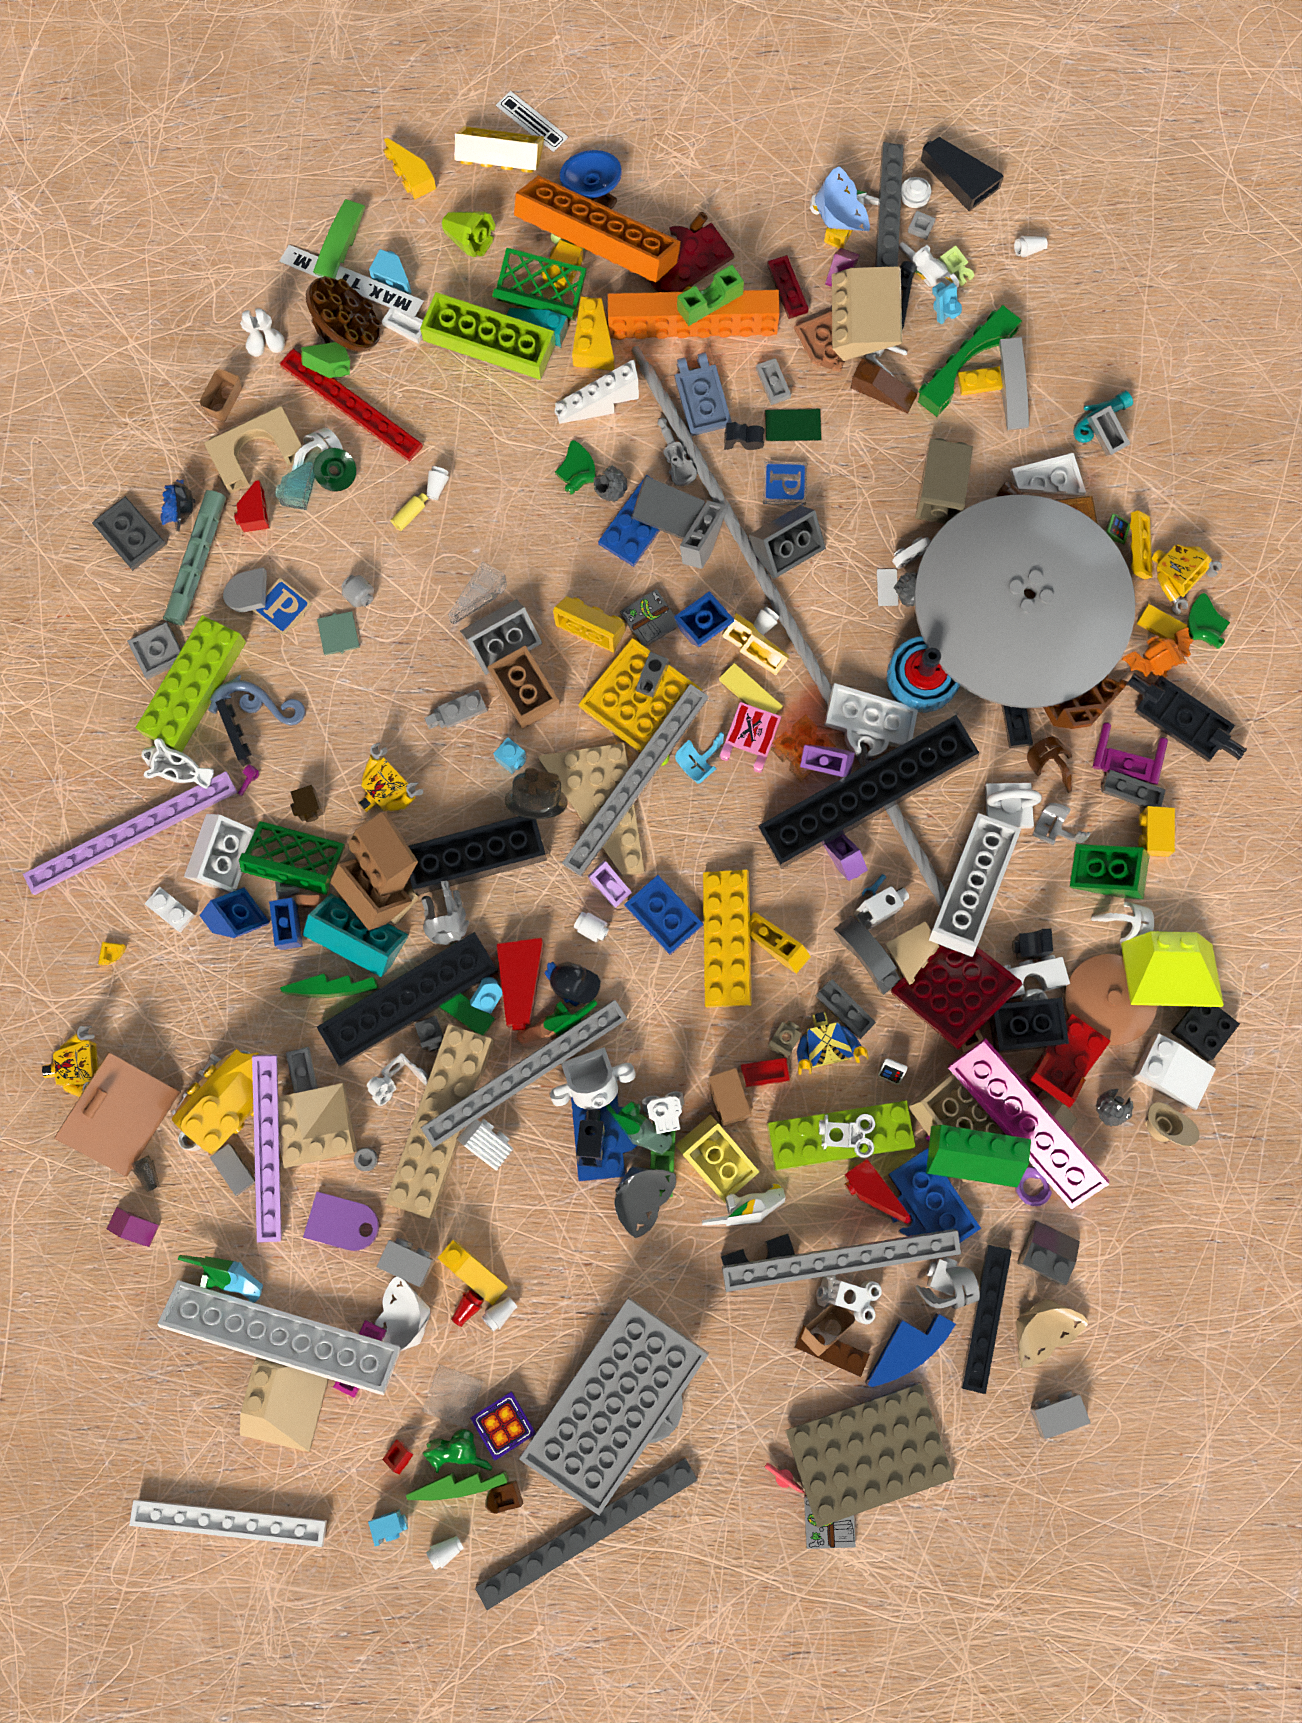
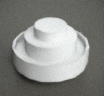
(915, 192)

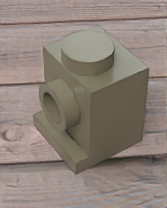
(783, 1047)

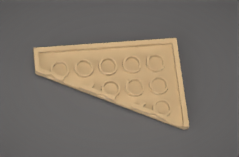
(587, 782)

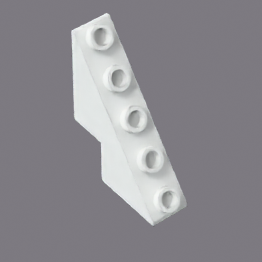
(599, 396)

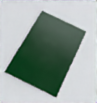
(793, 425)

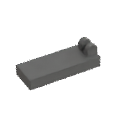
(1132, 790)
(845, 1008)

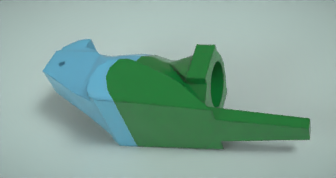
(226, 1275)

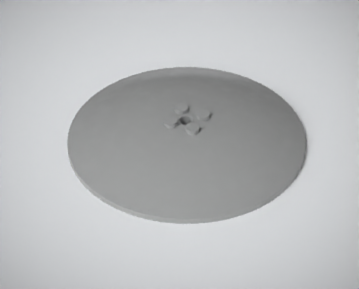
(1016, 646)

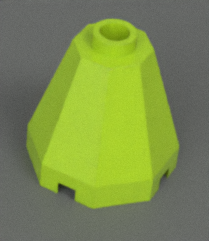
(470, 231)

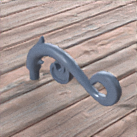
(261, 697)

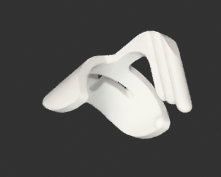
(318, 436)
(1140, 913)

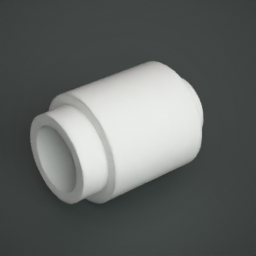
(591, 927)

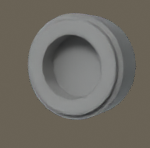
(366, 1159)

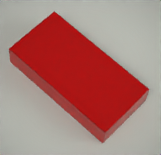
(765, 1072)

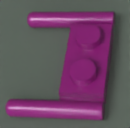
(1127, 763)

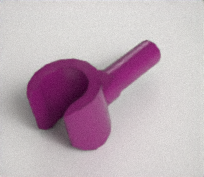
(252, 774)

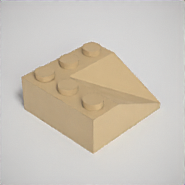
(315, 1125)

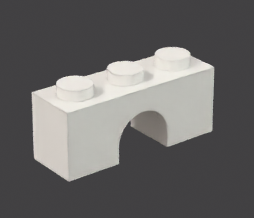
(1049, 972)

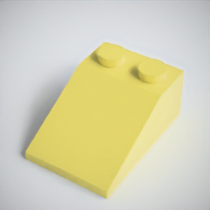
(717, 1158)

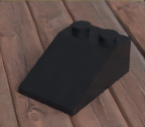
(1029, 1025)

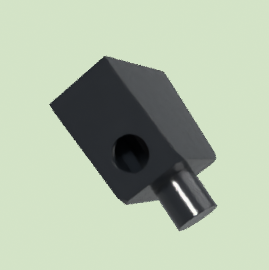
(590, 1148)

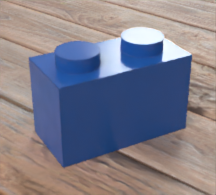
(285, 924)

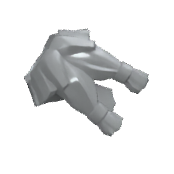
(448, 927)

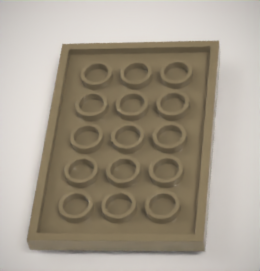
(869, 1455)

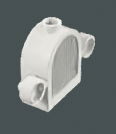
(591, 1080)

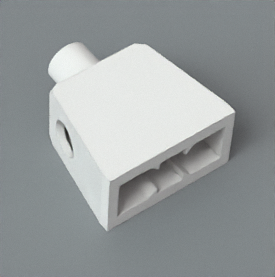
(881, 907)

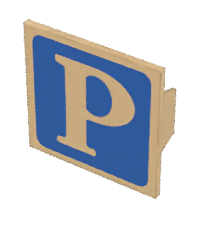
(283, 607)

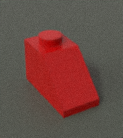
(252, 509)

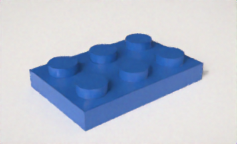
(663, 915)

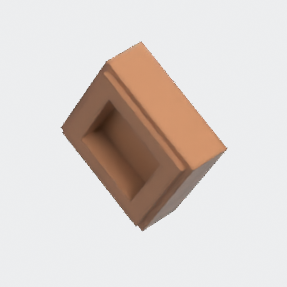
(308, 901)

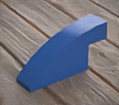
(908, 1349)

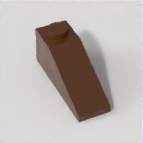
(882, 386)

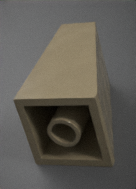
(944, 481)

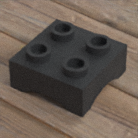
(1205, 1030)

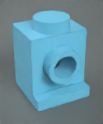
(387, 1526)

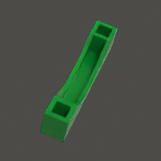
(939, 391)

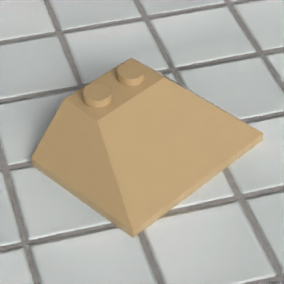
(282, 1405)

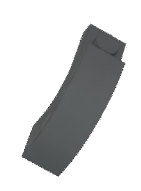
(869, 953)

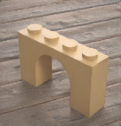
(227, 446)

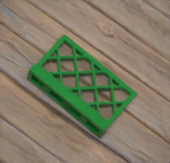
(531, 301)
(282, 871)

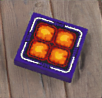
(503, 1425)

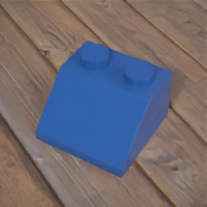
(703, 619)

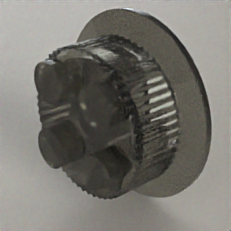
(536, 795)

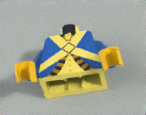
(827, 1045)

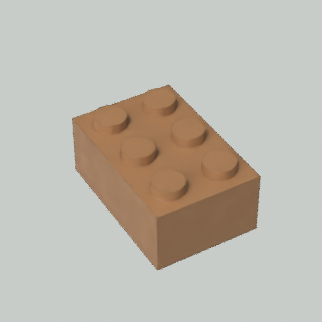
(523, 687)
(729, 1097)

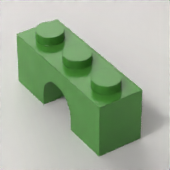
(697, 304)

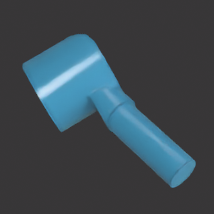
(874, 888)

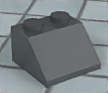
(1050, 1253)

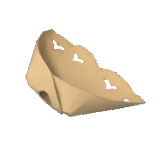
(1042, 1328)

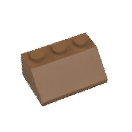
(383, 854)
(363, 898)

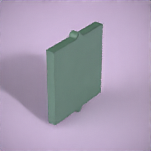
(338, 633)

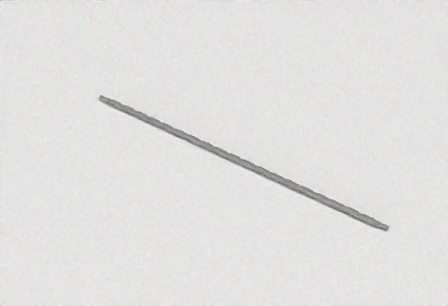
(778, 605)

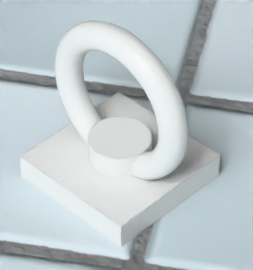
(1011, 803)

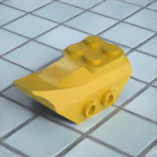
(218, 1102)

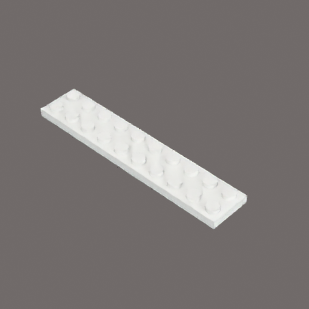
(280, 1337)

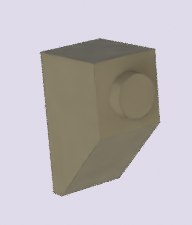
(1057, 1109)

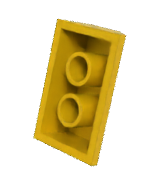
(589, 623)

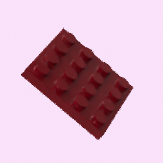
(957, 992)

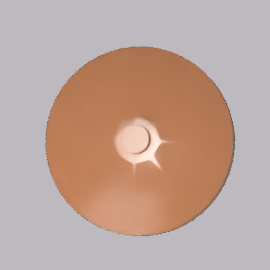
(1101, 1000)

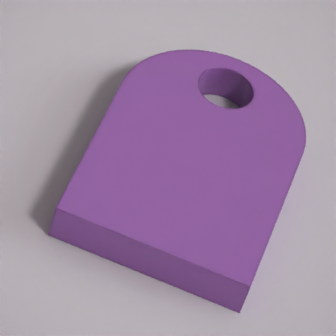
(339, 1222)

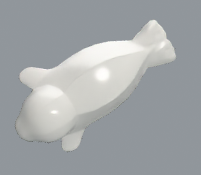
(174, 765)

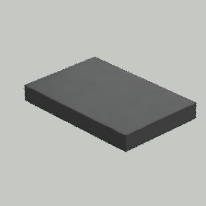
(666, 508)
(129, 533)

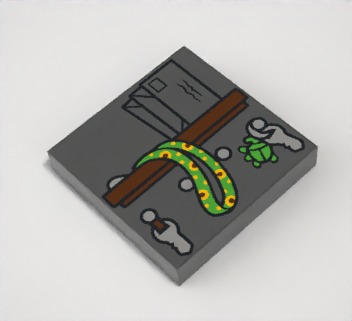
(649, 618)

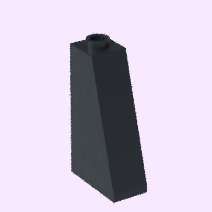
(960, 172)

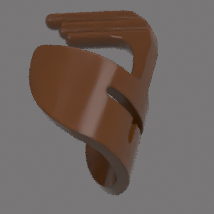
(1037, 762)

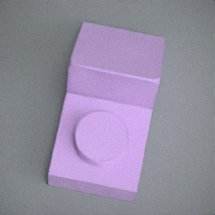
(609, 884)

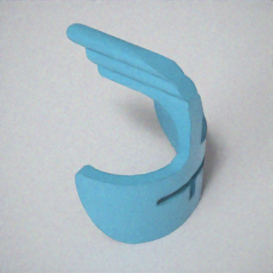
(685, 762)

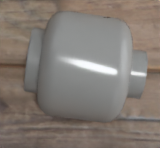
(357, 591)

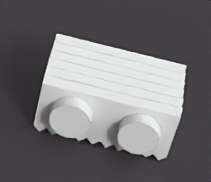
(485, 1143)

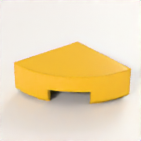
(110, 953)

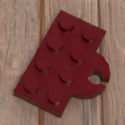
(697, 257)

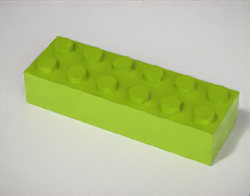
(488, 335)
(190, 684)
(798, 1140)

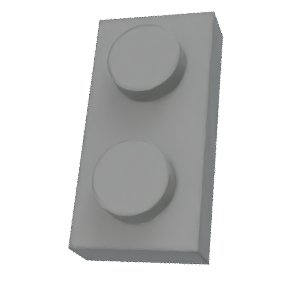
(773, 381)

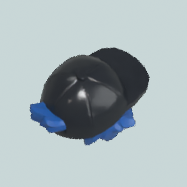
(178, 503)
(573, 982)

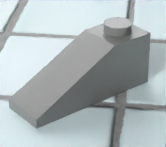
(702, 535)

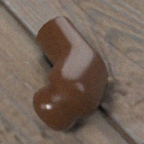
(698, 222)

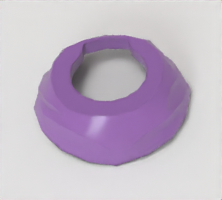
(1042, 1197)

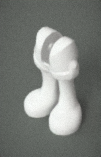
(255, 341)

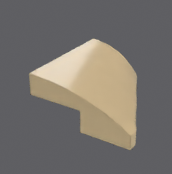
(912, 950)

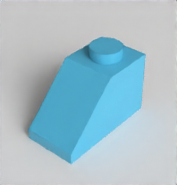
(389, 271)

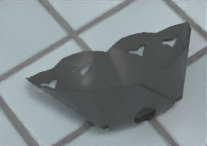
(641, 1195)

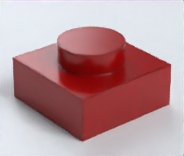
(397, 1457)

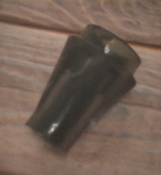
(146, 1173)

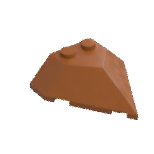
(1086, 708)

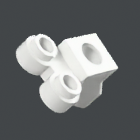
(383, 1088)
(664, 1110)
(852, 1134)
(833, 1292)

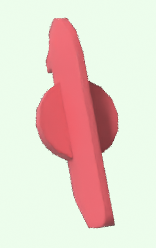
(784, 1478)

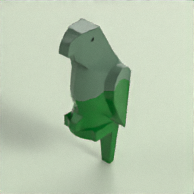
(640, 1129)

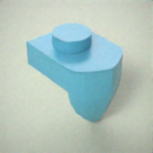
(487, 995)

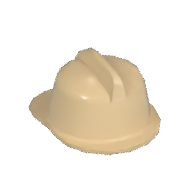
(1170, 1125)

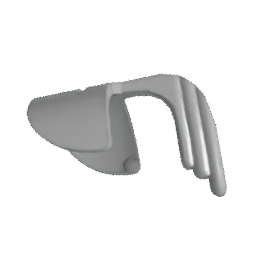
(1050, 812)
(958, 1276)

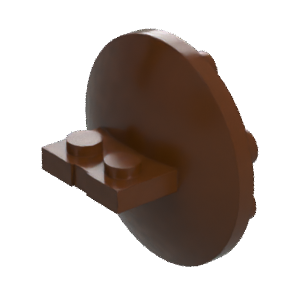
(342, 314)

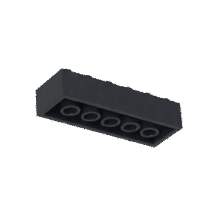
(476, 853)

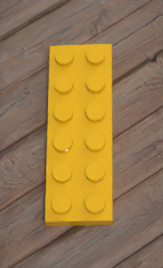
(727, 939)

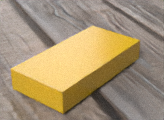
(1160, 623)

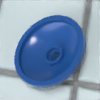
(591, 173)

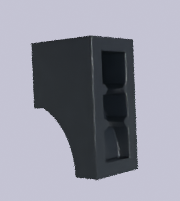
(1033, 944)

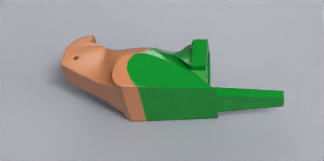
(552, 1025)

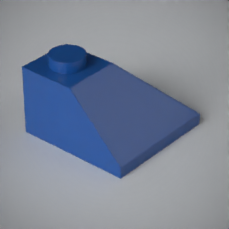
(233, 914)

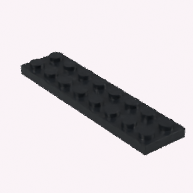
(407, 999)

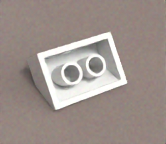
(218, 853)

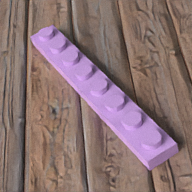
(266, 1148)

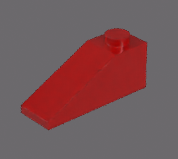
(873, 1190)

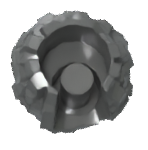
(611, 485)
(905, 588)
(1113, 1111)

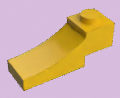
(755, 645)

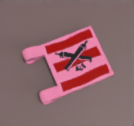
(752, 732)

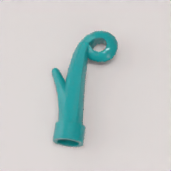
(1120, 402)

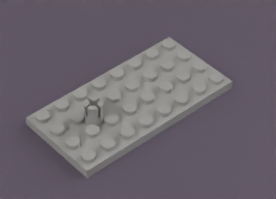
(613, 1406)

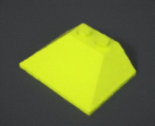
(1171, 970)

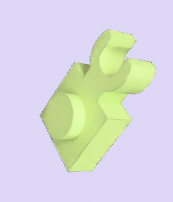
(956, 264)

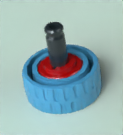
(918, 678)

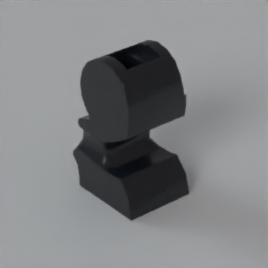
(749, 437)

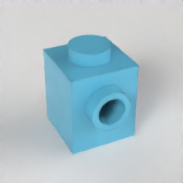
(510, 756)

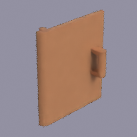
(117, 1114)

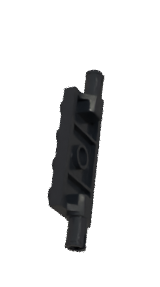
(1185, 718)

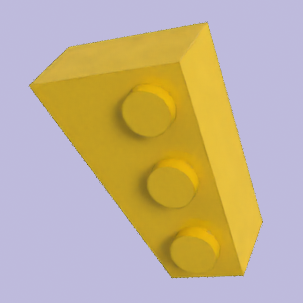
(592, 339)

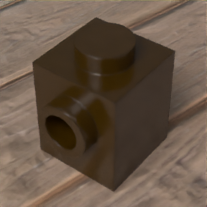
(306, 804)

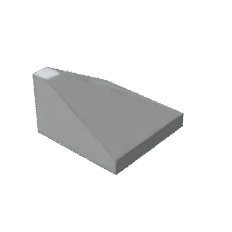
(284, 890)

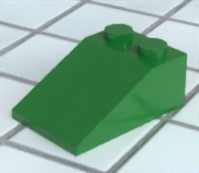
(1110, 870)

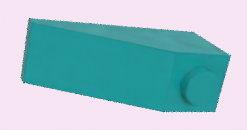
(545, 319)

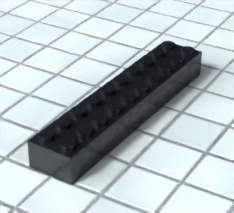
(868, 791)

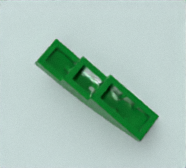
(321, 987)

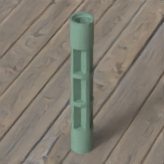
(194, 557)

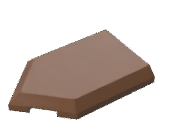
(817, 341)

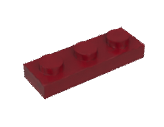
(788, 287)

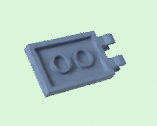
(701, 396)

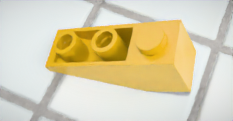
(412, 169)

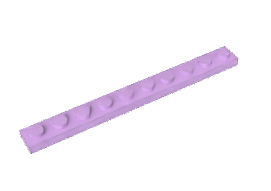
(129, 833)

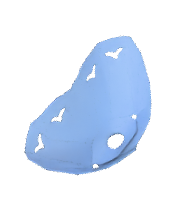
(838, 206)

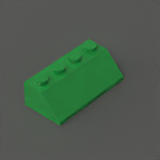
(977, 1155)

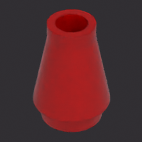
(468, 1306)

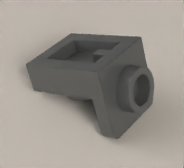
(430, 1033)

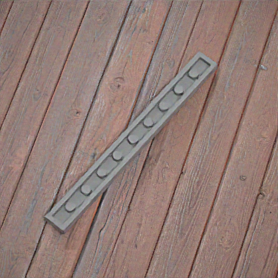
(635, 780)
(523, 1073)
(841, 1260)

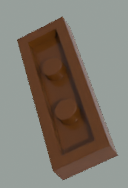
(837, 1354)

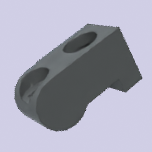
(652, 674)

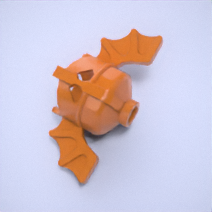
(1161, 654)

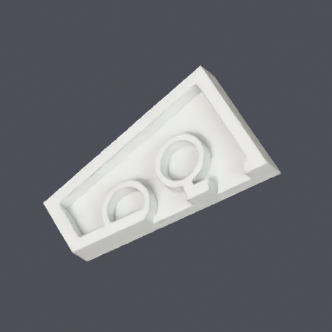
(1050, 476)

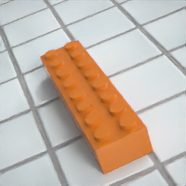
(596, 228)
(657, 316)

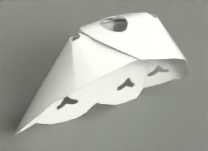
(404, 1317)

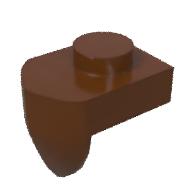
(503, 1498)

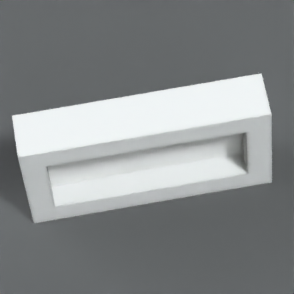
(403, 324)

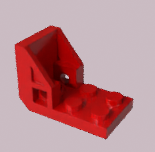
(1064, 1067)

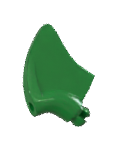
(577, 468)
(1206, 623)

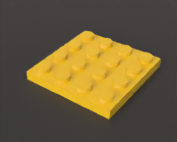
(623, 709)

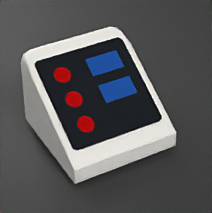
(892, 1071)

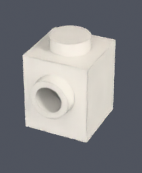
(938, 1278)

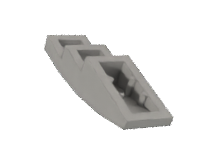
(1014, 383)

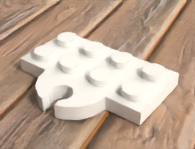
(869, 720)

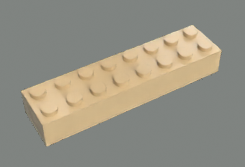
(453, 1077)

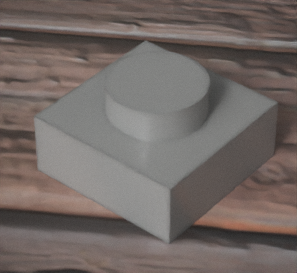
(921, 225)

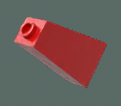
(519, 979)

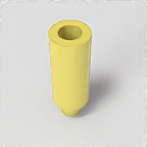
(409, 511)

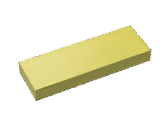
(748, 690)

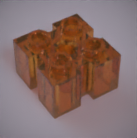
(787, 746)

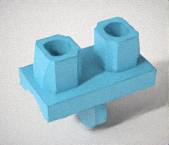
(946, 302)

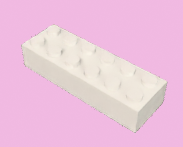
(975, 885)

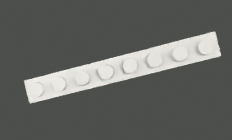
(228, 1522)

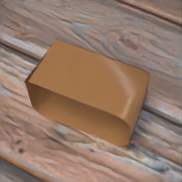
(214, 388)
(840, 1314)

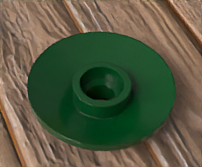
(345, 469)

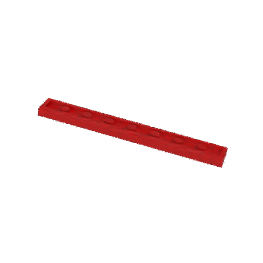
(353, 407)

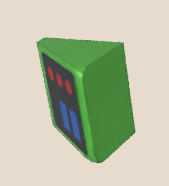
(1117, 529)

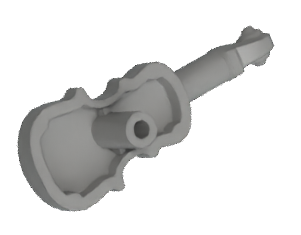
(682, 470)

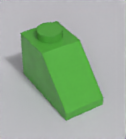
(326, 359)

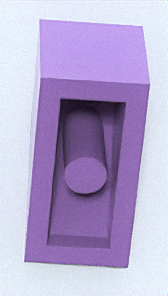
(827, 760)
(846, 857)

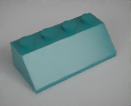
(342, 932)

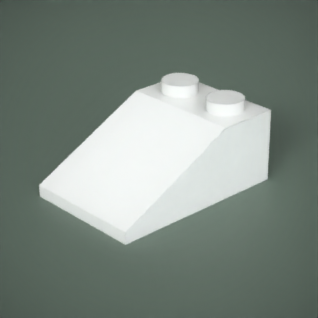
(1174, 1071)

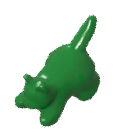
(457, 1450)

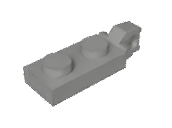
(457, 711)

